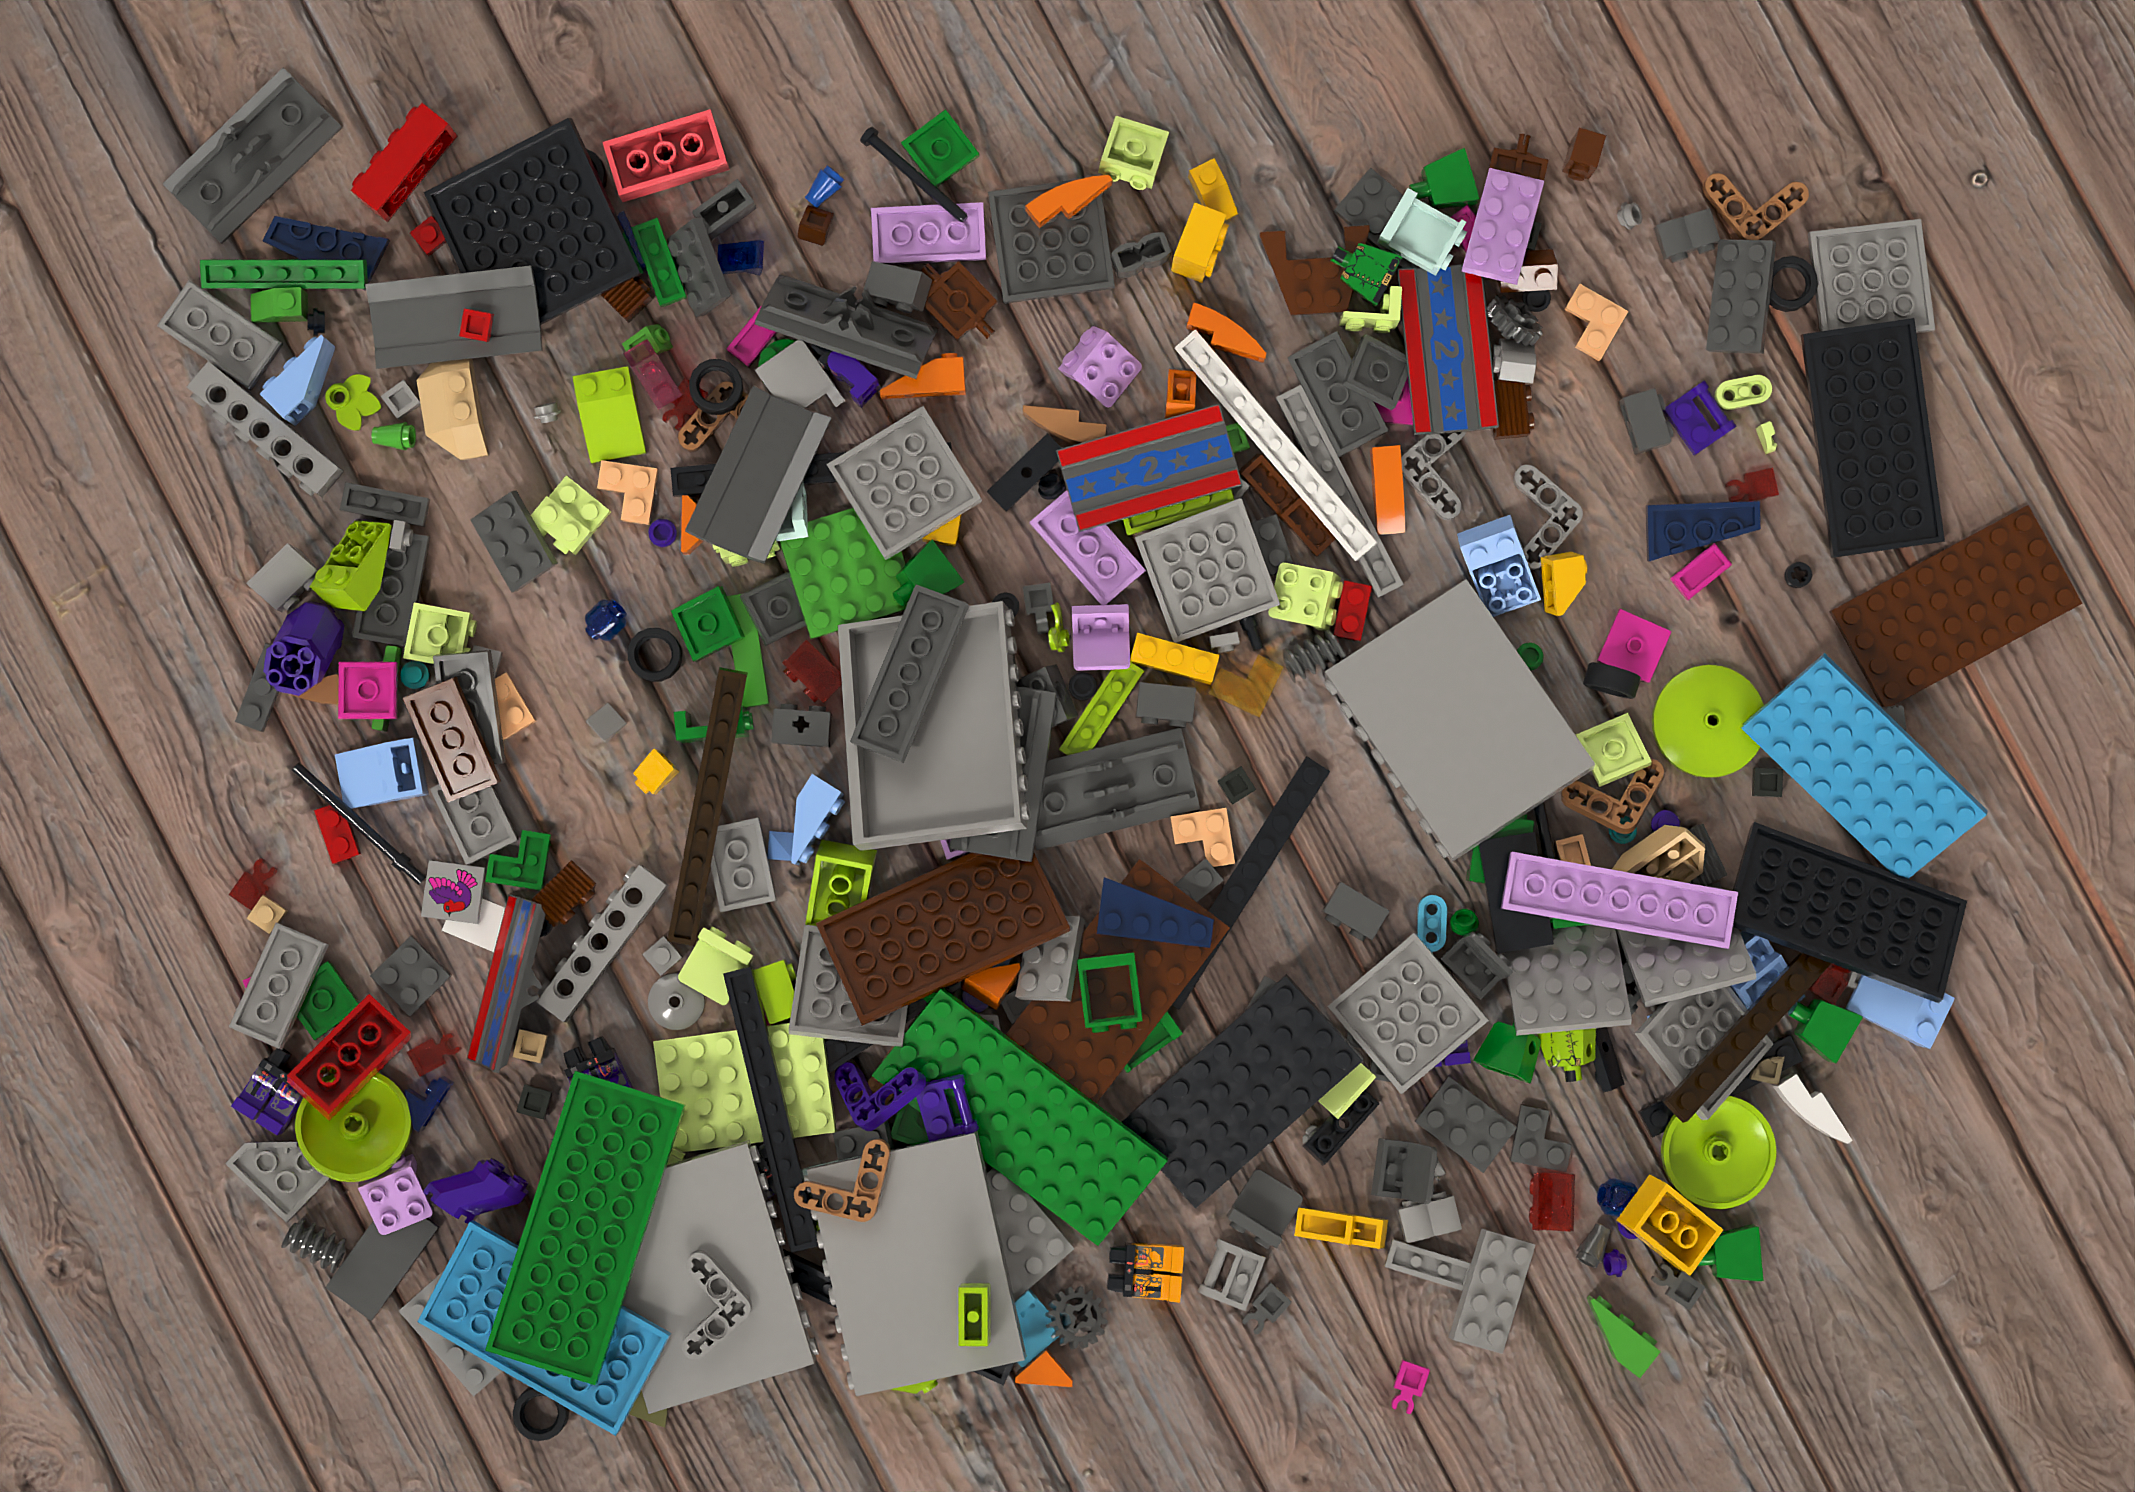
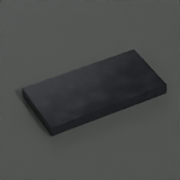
(1510, 928)

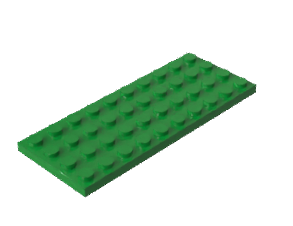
(1029, 1118)
(585, 1228)

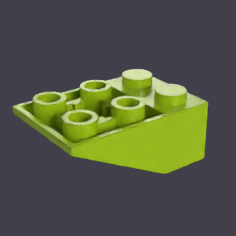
(354, 567)

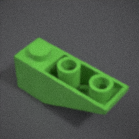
(1626, 1345)

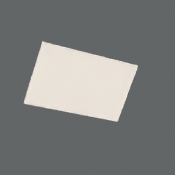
(480, 934)

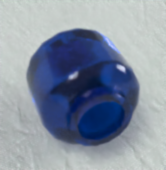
(605, 620)
(1615, 1196)

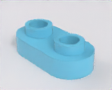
(1432, 923)

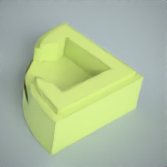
(1765, 434)

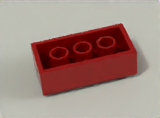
(403, 161)
(349, 1038)

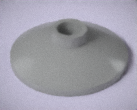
(672, 1017)

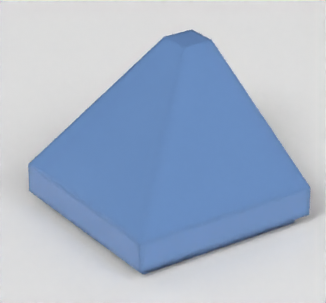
(780, 845)

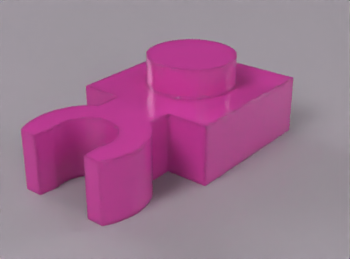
(1410, 1381)

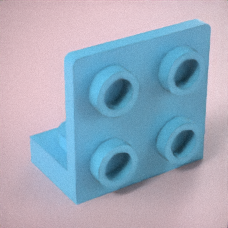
(1033, 1325)

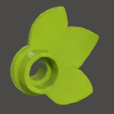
(357, 401)
(1058, 636)

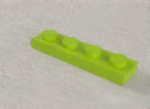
(1176, 512)
(1101, 710)

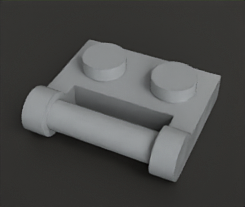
(1241, 1276)

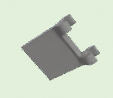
(797, 377)

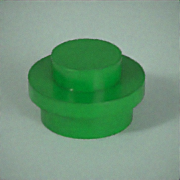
(1531, 655)
(1464, 922)

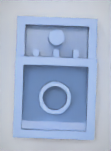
(1767, 965)

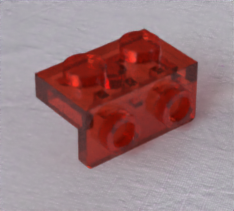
(813, 671)
(1552, 1201)

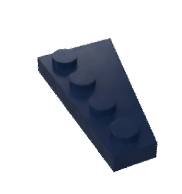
(319, 242)
(1688, 526)
(1146, 917)

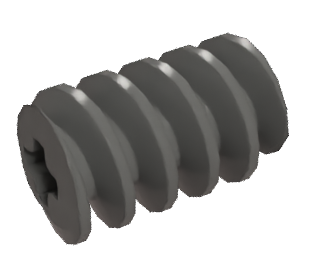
(1312, 655)
(315, 1244)

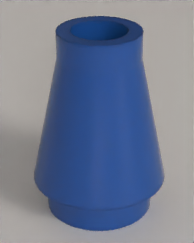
(824, 186)

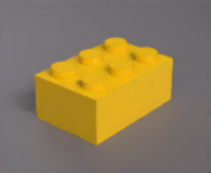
(1200, 243)
(1669, 1224)

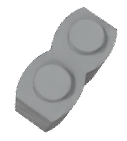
(1514, 361)
(1428, 1220)

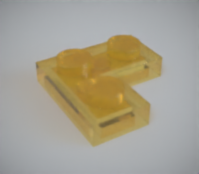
(1251, 693)

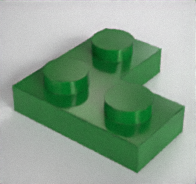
(528, 868)

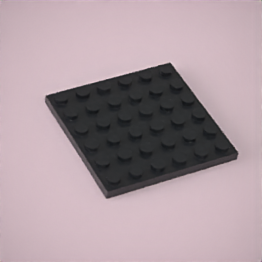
(538, 210)

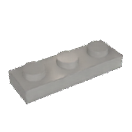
(1427, 1264)

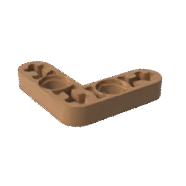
(1748, 215)
(714, 397)
(1616, 808)
(860, 1193)

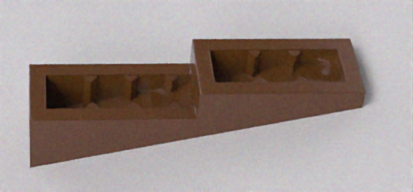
(1286, 504)

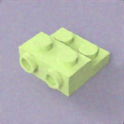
(1133, 153)
(569, 516)
(437, 631)

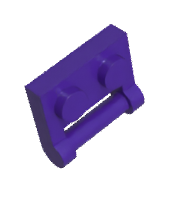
(1692, 424)
(937, 1110)

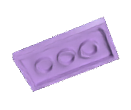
(1503, 226)
(927, 234)
(1091, 555)

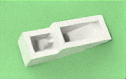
(1811, 1107)

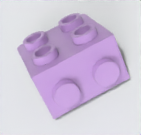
(1101, 366)
(1101, 637)
(396, 1197)

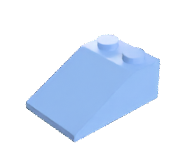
(1899, 1011)

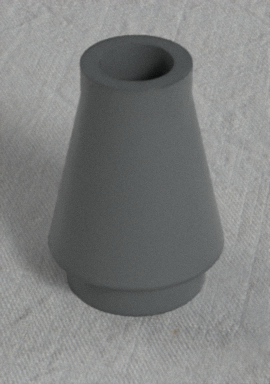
(1593, 1247)

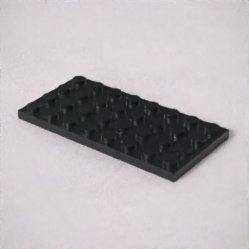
(1872, 437)
(1847, 912)
(1243, 1090)

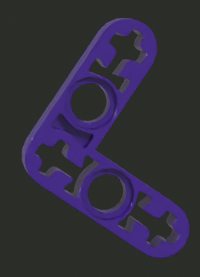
(869, 1102)

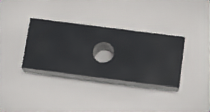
(1013, 485)
(1606, 1064)
(1331, 1136)

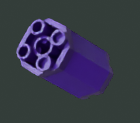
(303, 648)
(477, 1190)

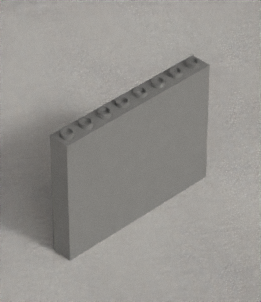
(1458, 721)
(967, 752)
(723, 1209)
(904, 1266)

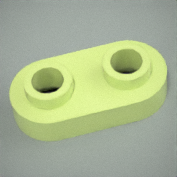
(1742, 392)

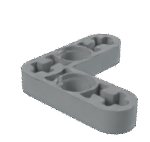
(1425, 460)
(1554, 510)
(723, 1301)

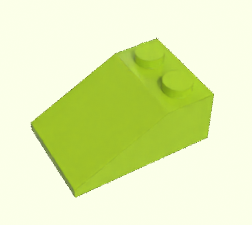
(609, 414)
(839, 879)

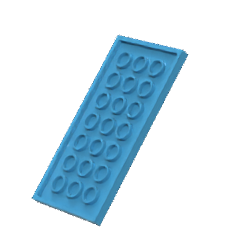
(1864, 768)
(466, 1308)

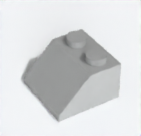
(284, 578)

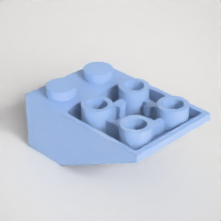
(299, 385)
(1498, 566)
(382, 773)
(813, 809)

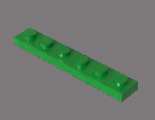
(284, 273)

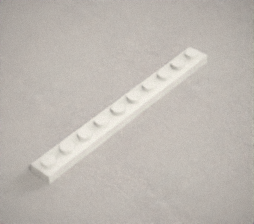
(1276, 445)

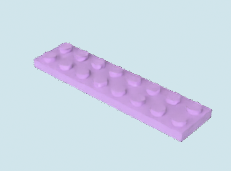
(1619, 900)

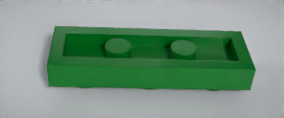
(659, 262)

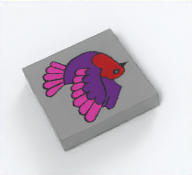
(453, 892)

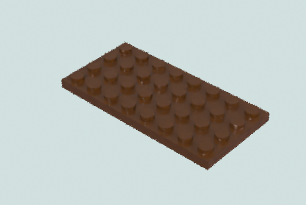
(1955, 607)
(940, 930)
(1057, 1030)

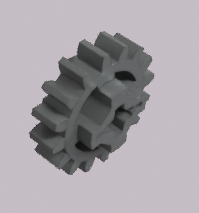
(1514, 320)
(1087, 1322)

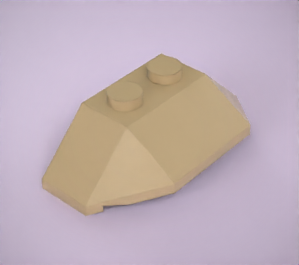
(453, 408)
(1665, 854)

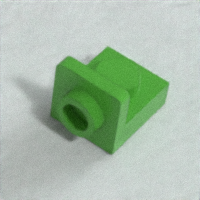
(656, 336)

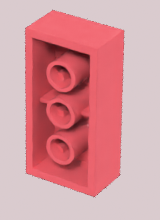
(653, 142)

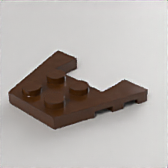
(1314, 283)

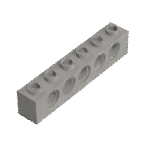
(212, 379)
(550, 994)

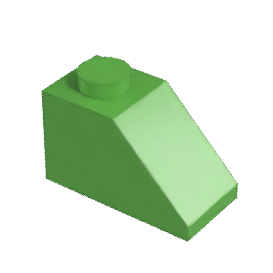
(279, 305)

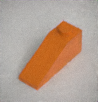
(936, 378)

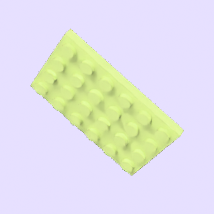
(714, 1085)

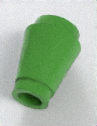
(396, 436)

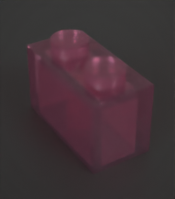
(652, 374)

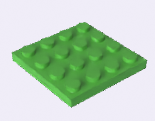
(841, 574)

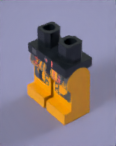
(1138, 1274)

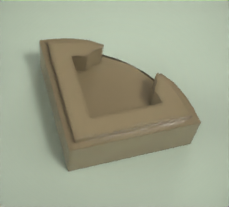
(1768, 1070)

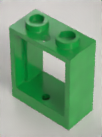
(1125, 1022)

